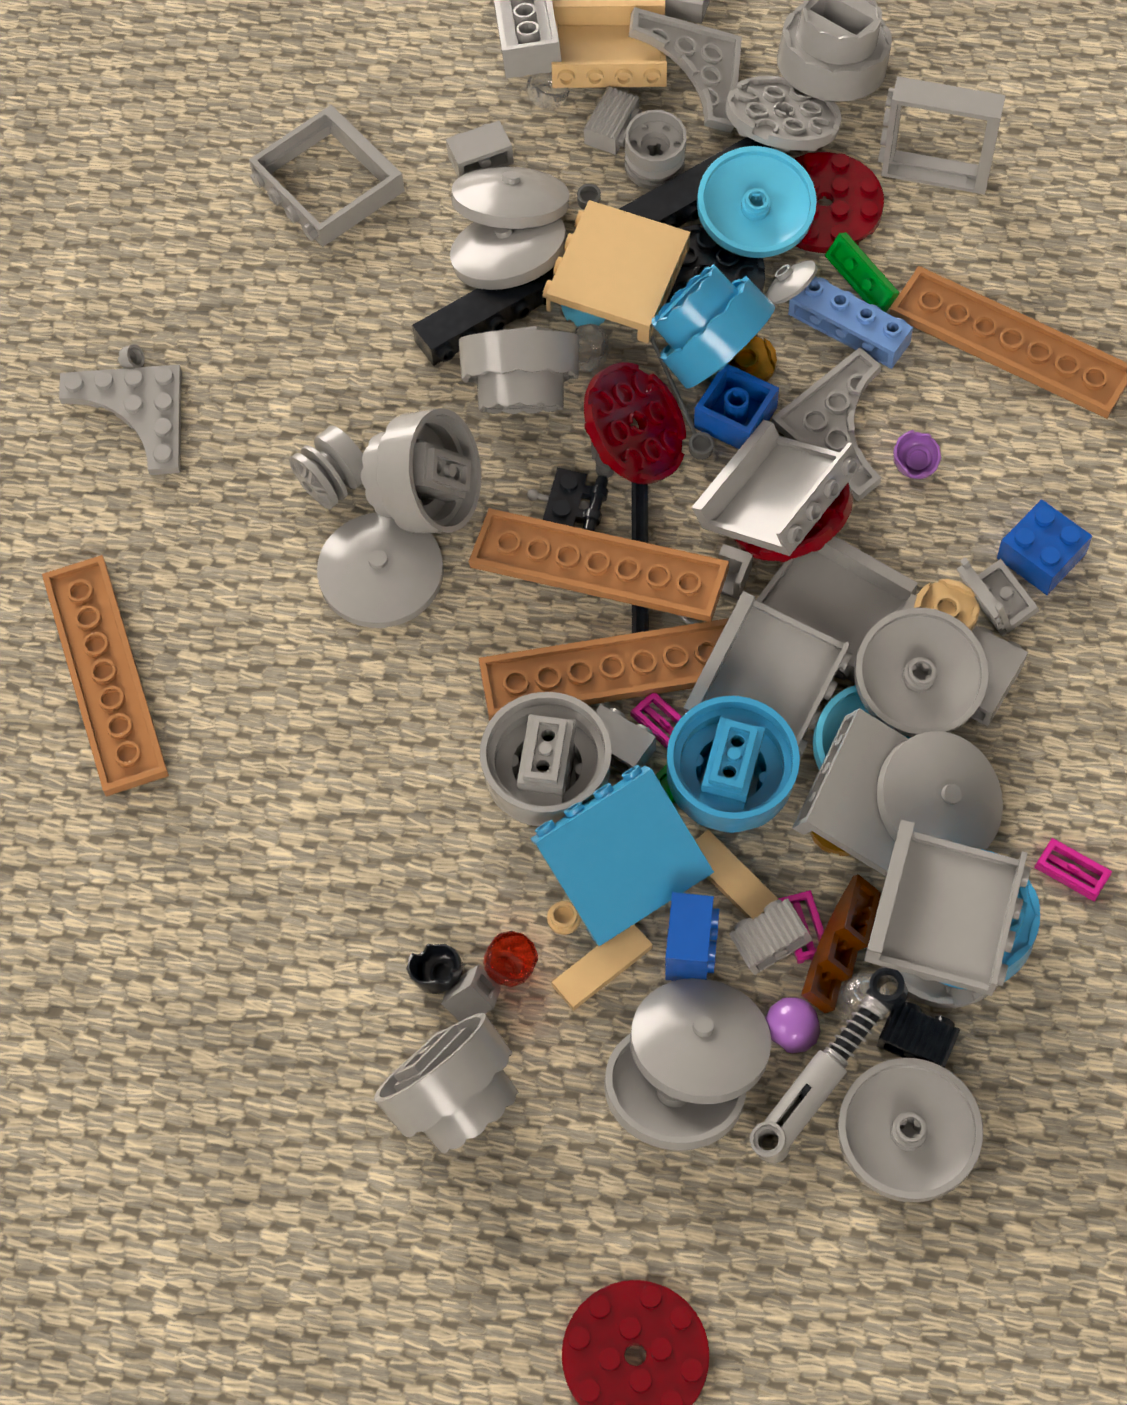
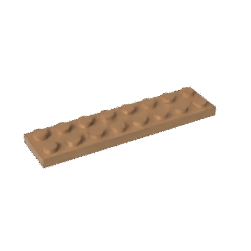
(1012, 341)
(600, 564)
(603, 667)
(104, 676)

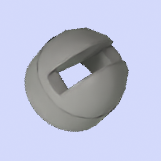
(131, 352)

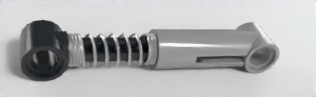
(826, 1069)

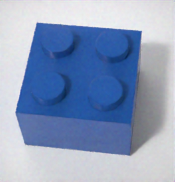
(735, 406)
(1044, 547)
(690, 929)

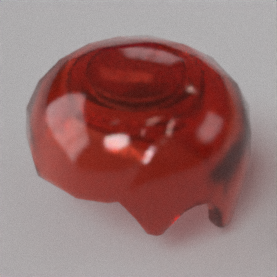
(510, 958)

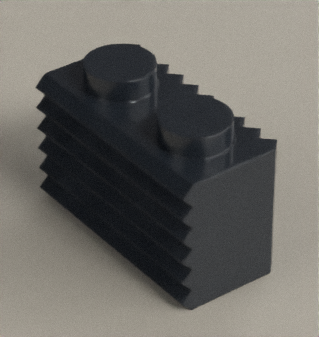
(918, 1036)

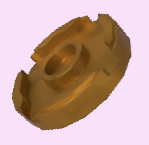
(761, 363)

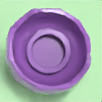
(916, 455)
(793, 1024)

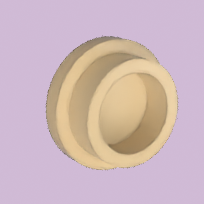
(563, 918)

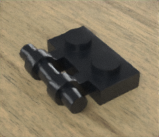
(566, 495)

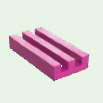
(637, 714)
(1065, 878)
(795, 900)

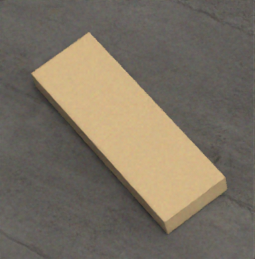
(734, 877)
(601, 966)

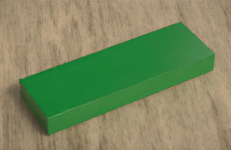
(861, 272)

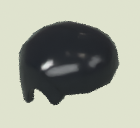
(435, 968)

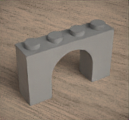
(1004, 663)

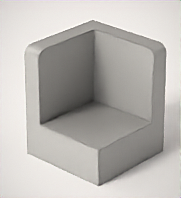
(740, 568)
(471, 994)

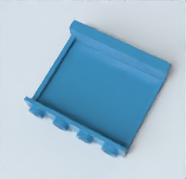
(621, 853)

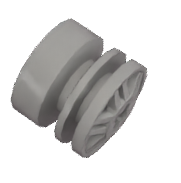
(654, 148)
(329, 467)

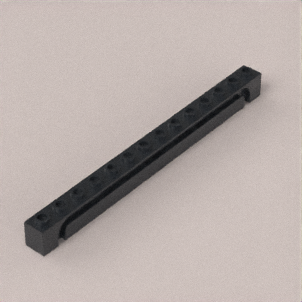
(492, 310)

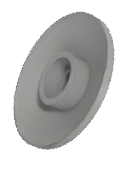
(791, 281)

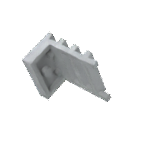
(999, 595)

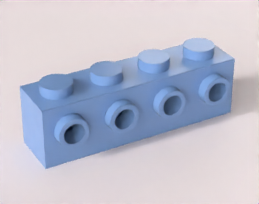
(852, 321)

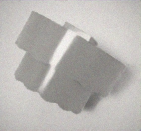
(835, 49)
(520, 368)
(424, 472)
(549, 732)
(451, 1085)

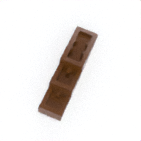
(840, 942)

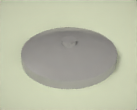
(510, 197)
(506, 257)
(379, 572)
(921, 671)
(941, 788)
(700, 1041)
(659, 1117)
(910, 1130)

